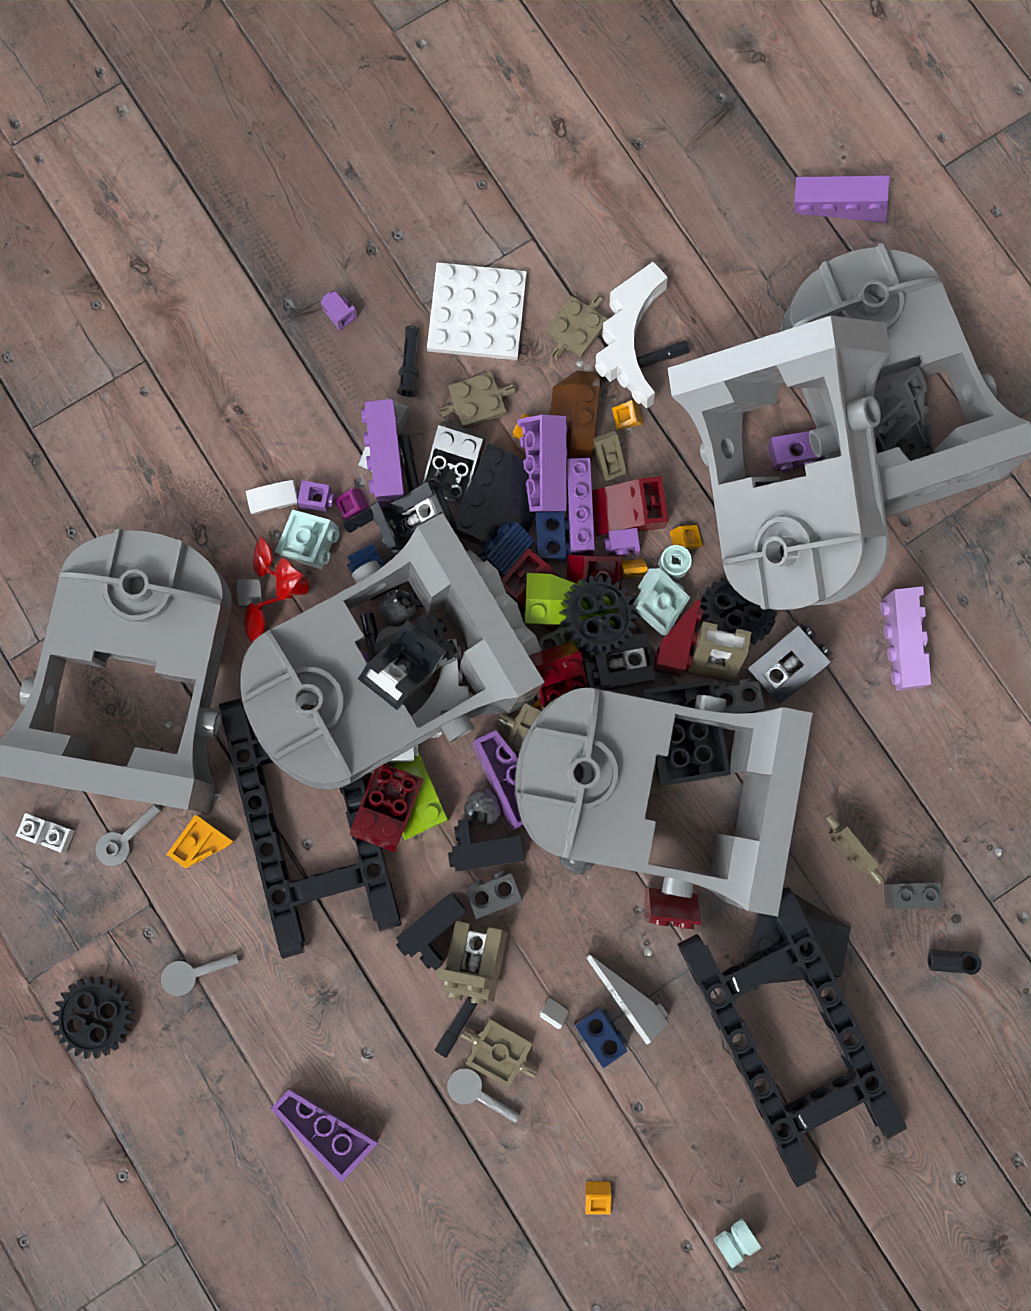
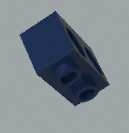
(546, 537)
(596, 1039)

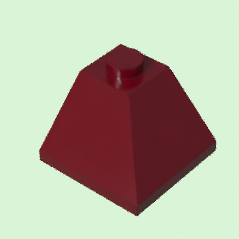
(586, 565)

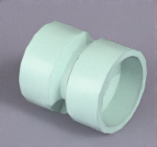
(675, 561)
(737, 1243)

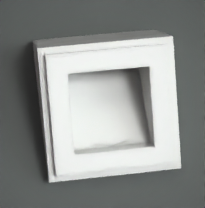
(553, 1013)

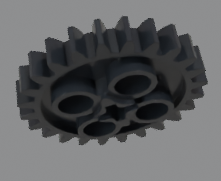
(592, 593)
(736, 612)
(86, 1039)

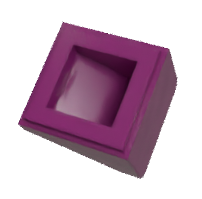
(351, 503)

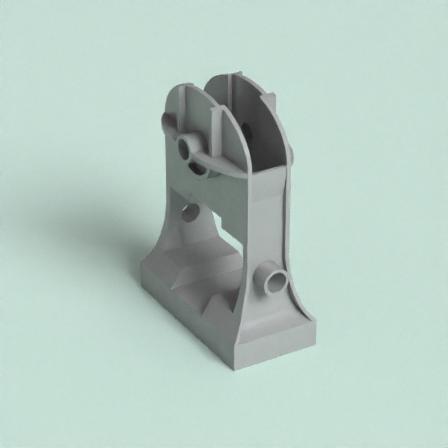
(924, 334)
(810, 534)
(136, 603)
(319, 661)
(605, 811)

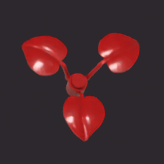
(288, 583)

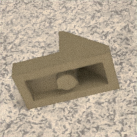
(609, 455)

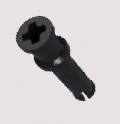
(408, 371)

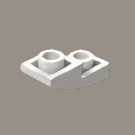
(272, 496)
(45, 833)

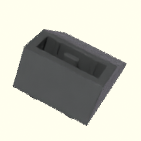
(454, 459)

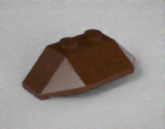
(578, 401)

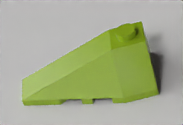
(544, 597)
(427, 808)

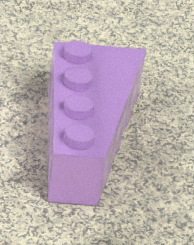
(906, 638)

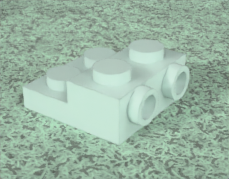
(308, 539)
(660, 600)

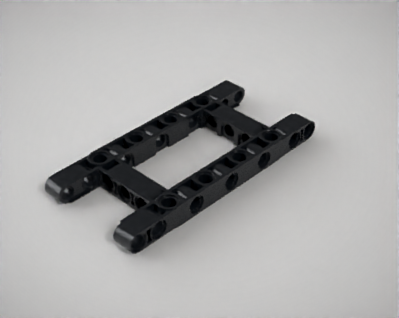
(274, 869)
(831, 1098)

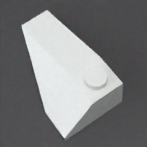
(641, 1011)

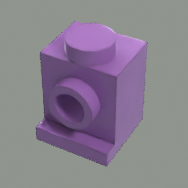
(338, 309)
(310, 491)
(622, 542)

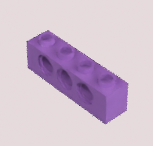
(780, 453)
(580, 506)

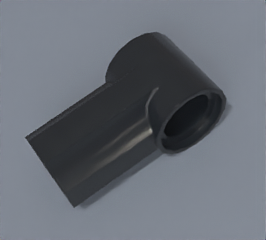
(952, 961)

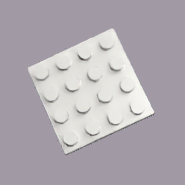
(476, 311)

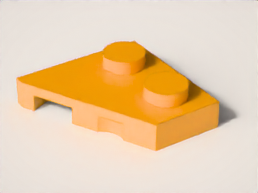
(197, 843)

